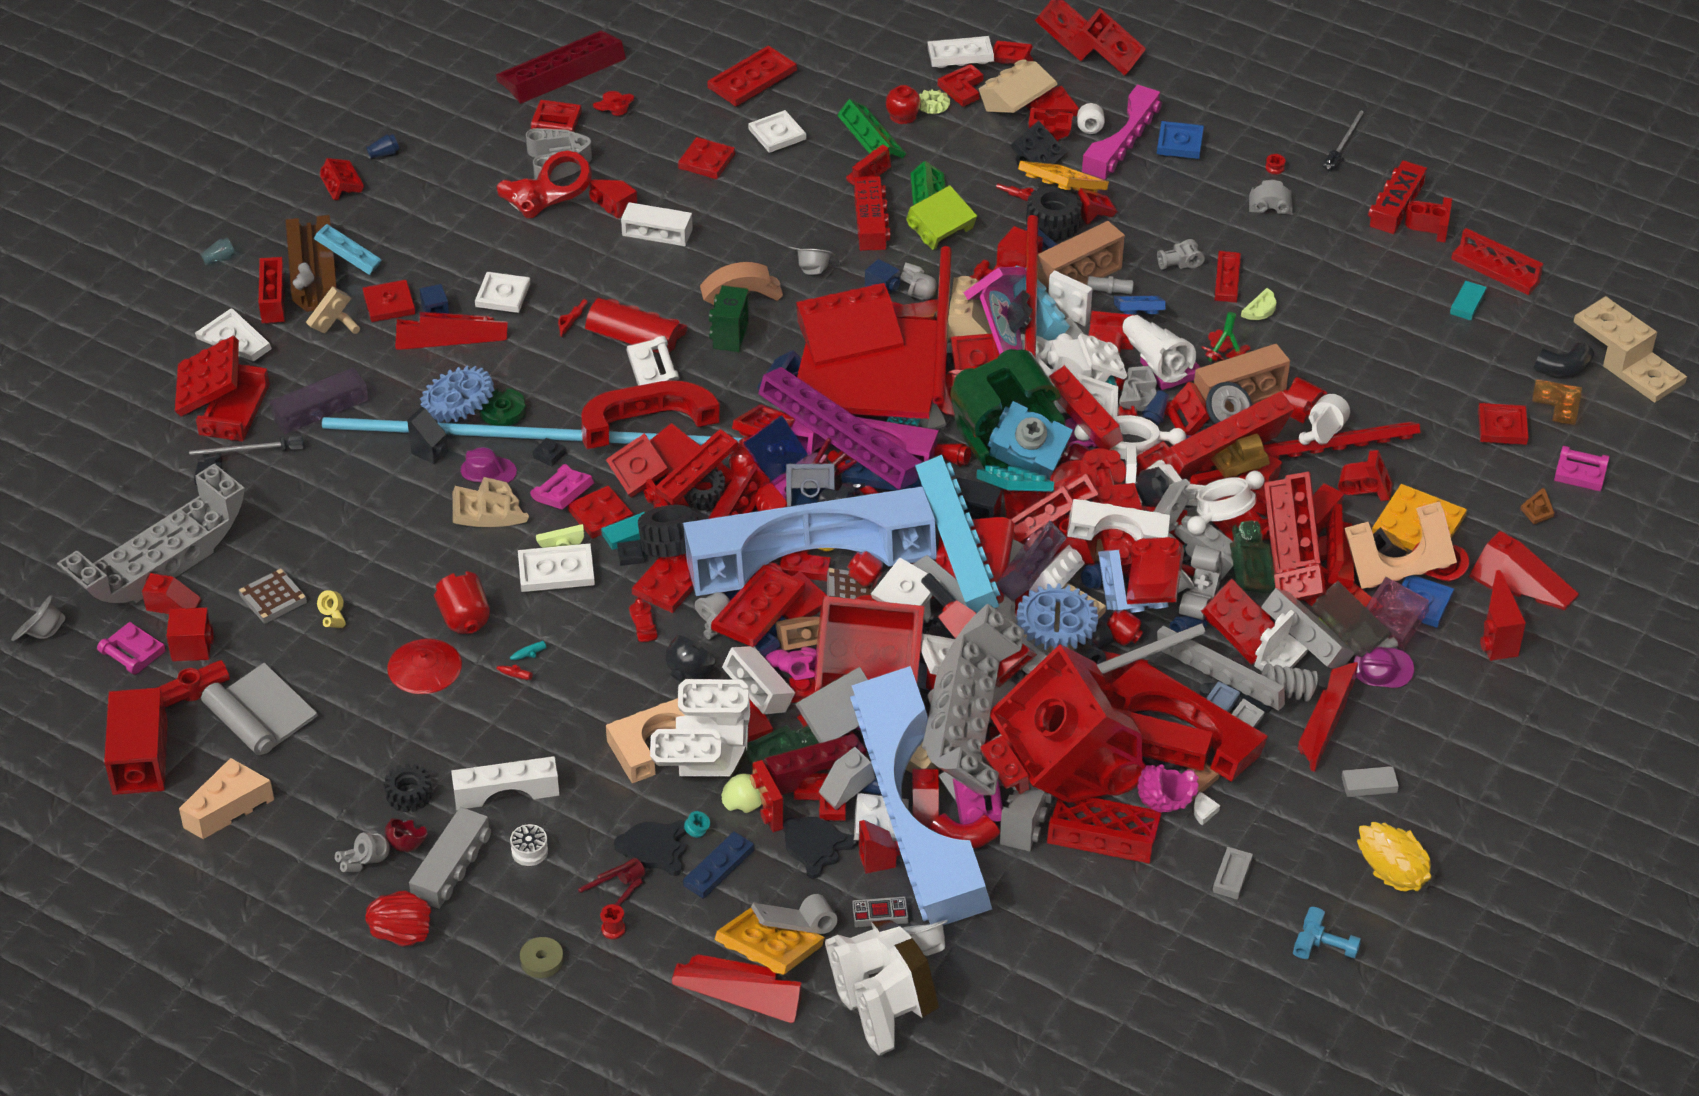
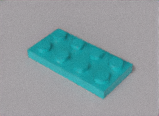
(1015, 478)

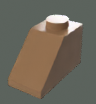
(797, 632)

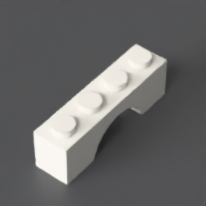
(1090, 518)
(532, 776)

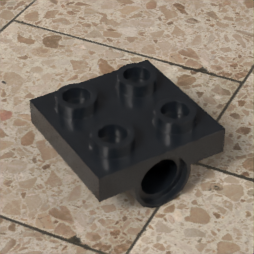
(1037, 146)

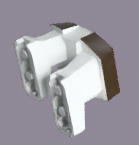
(711, 734)
(898, 988)

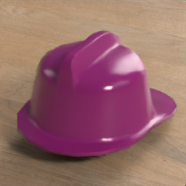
(484, 463)
(1385, 668)

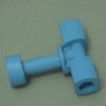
(1315, 934)

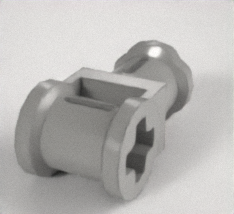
(1181, 255)

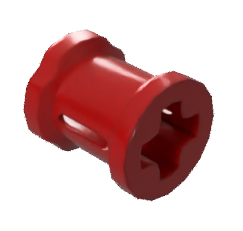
(612, 918)

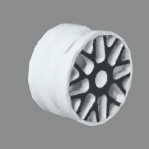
(529, 845)

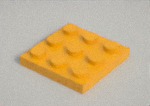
(1063, 176)
(1402, 518)
(771, 946)

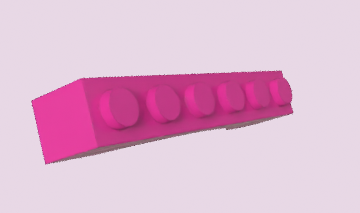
(1104, 155)

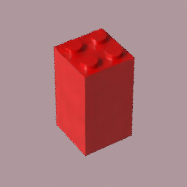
(136, 741)

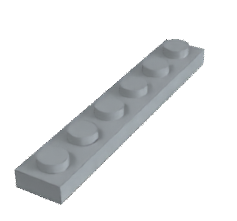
(1226, 670)

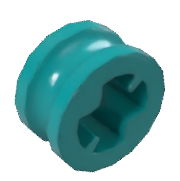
(700, 818)

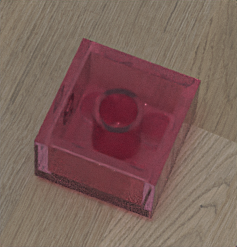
(1398, 610)

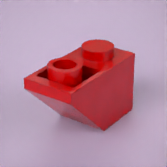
(612, 195)

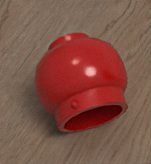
(903, 104)

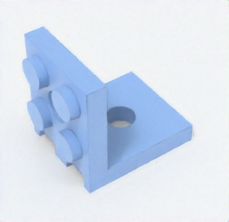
(1114, 584)

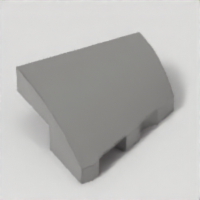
(1138, 388)

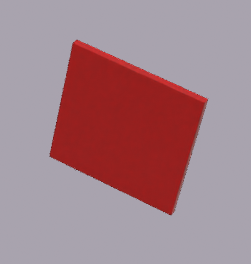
(883, 382)

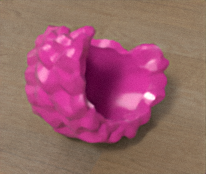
(1166, 789)

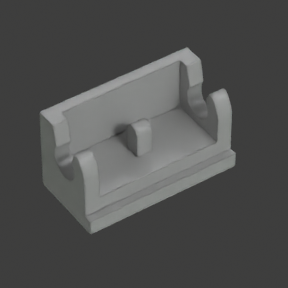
(1174, 501)

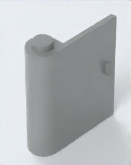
(259, 709)

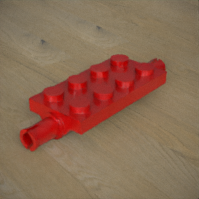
(1123, 496)

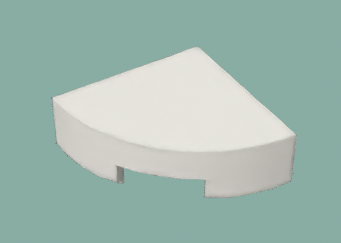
(1204, 808)

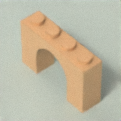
(1432, 552)
(629, 735)

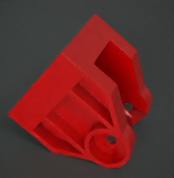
(1069, 731)

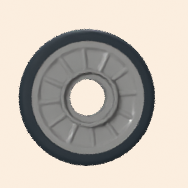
(1226, 392)

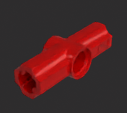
(193, 682)

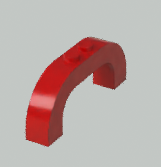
(643, 400)

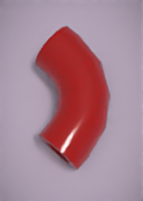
(978, 832)

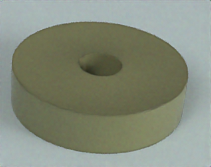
(542, 967)

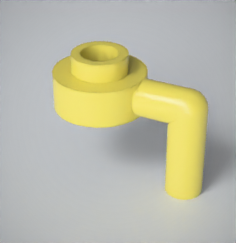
(325, 607)

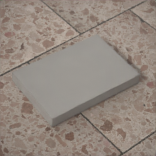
(830, 708)

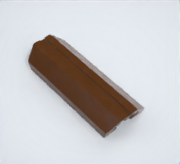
(305, 249)

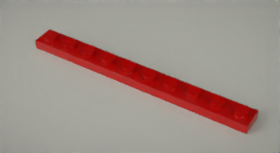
(1338, 441)

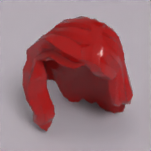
(399, 918)

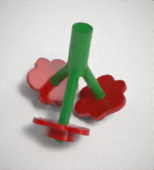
(1224, 340)

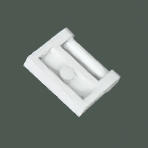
(644, 363)

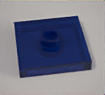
(775, 447)

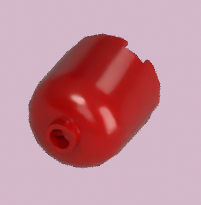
(462, 602)

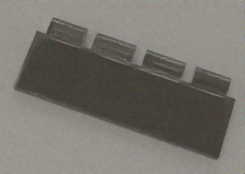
(1350, 620)

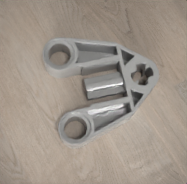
(547, 142)
(1206, 581)

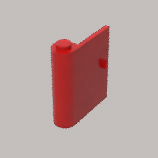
(996, 540)

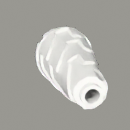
(1161, 349)

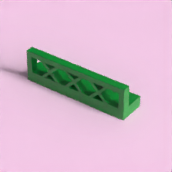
(868, 128)
(924, 182)

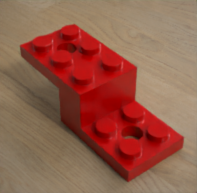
(1098, 33)

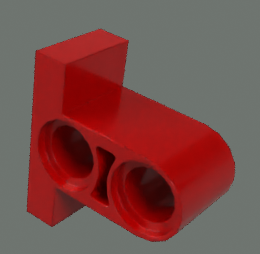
(1429, 217)
(1366, 477)

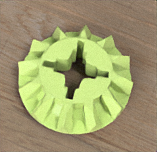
(929, 102)

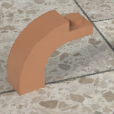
(742, 275)

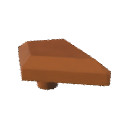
(1538, 507)

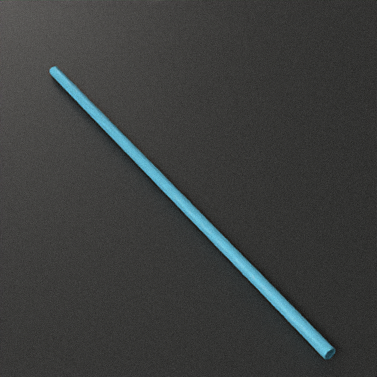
(487, 430)

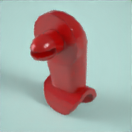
(642, 618)

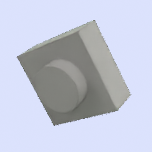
(1248, 713)

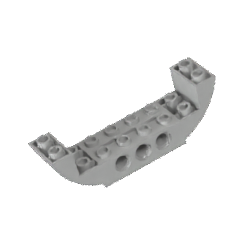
(166, 546)
(965, 696)

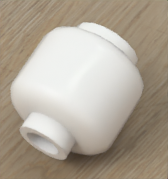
(1090, 118)

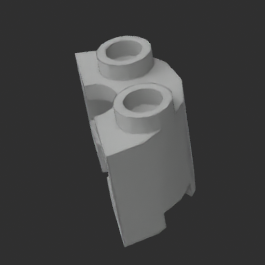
(1271, 195)

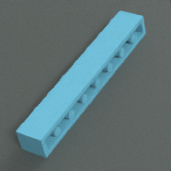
(956, 534)

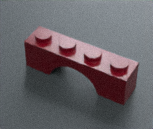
(794, 766)

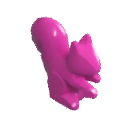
(796, 663)

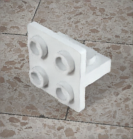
(1102, 358)

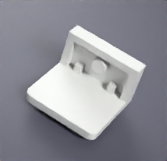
(1279, 646)

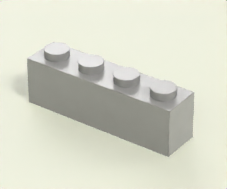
(1309, 629)
(450, 857)

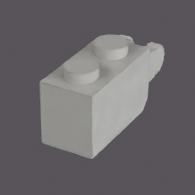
(1209, 538)

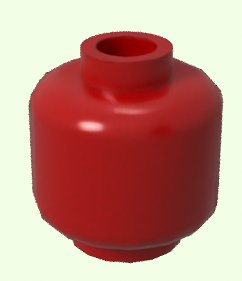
(864, 568)
(1124, 627)

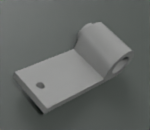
(813, 916)

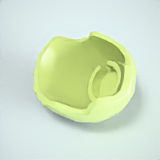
(740, 794)

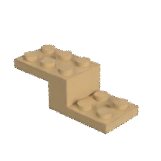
(1630, 349)

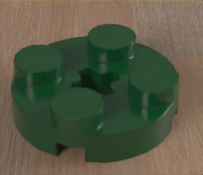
(507, 416)

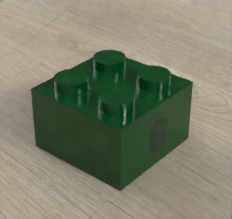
(729, 318)

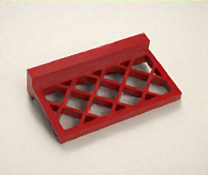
(1103, 837)

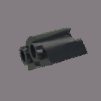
(1152, 486)

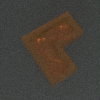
(1563, 396)

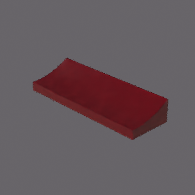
(562, 66)

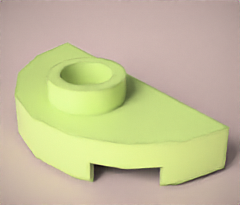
(1261, 306)
(561, 537)

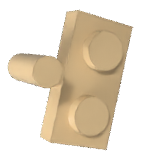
(330, 310)

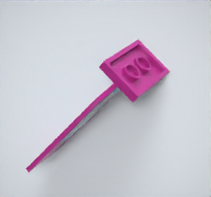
(996, 296)

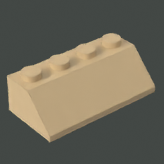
(965, 315)

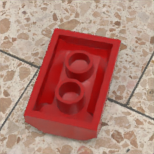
(1155, 570)

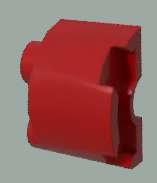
(1057, 125)
(1303, 397)

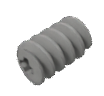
(1293, 680)

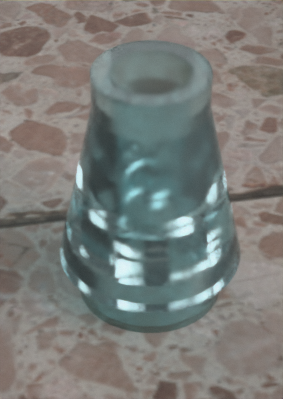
(218, 251)

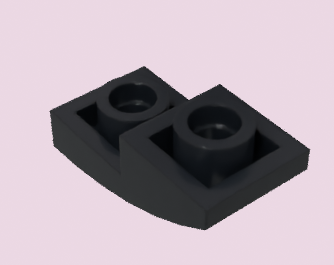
(1019, 312)

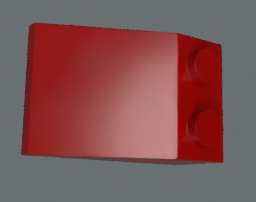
(1503, 623)

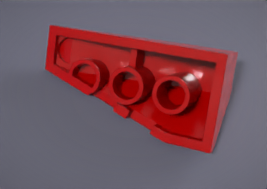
(1522, 572)

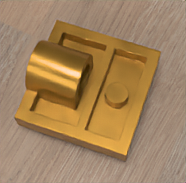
(1241, 457)

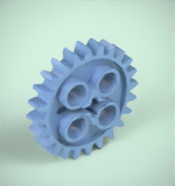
(457, 394)
(1076, 620)

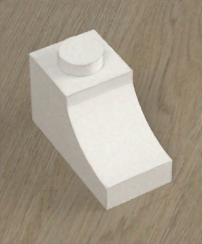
(1069, 354)

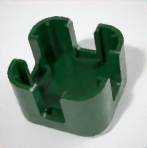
(984, 392)

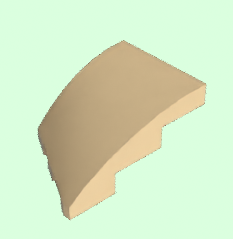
(488, 507)

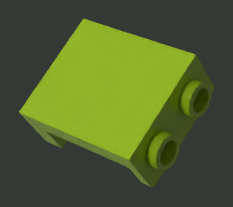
(940, 216)

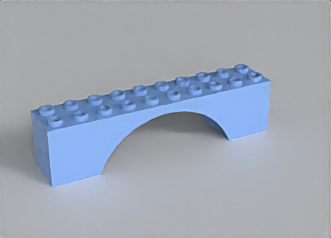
(732, 548)
(938, 867)

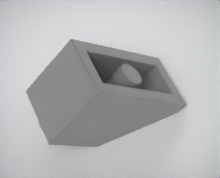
(847, 778)

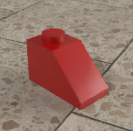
(167, 593)
(925, 795)
(876, 848)

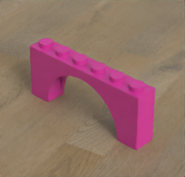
(913, 439)

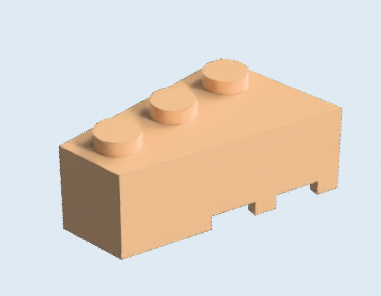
(224, 797)

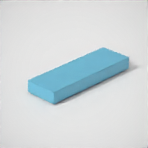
(347, 249)

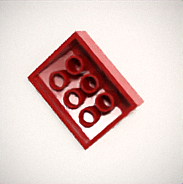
(849, 324)

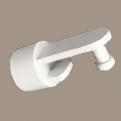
(1326, 419)

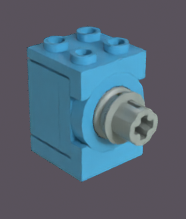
(1028, 440)

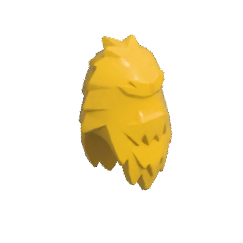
(1395, 856)

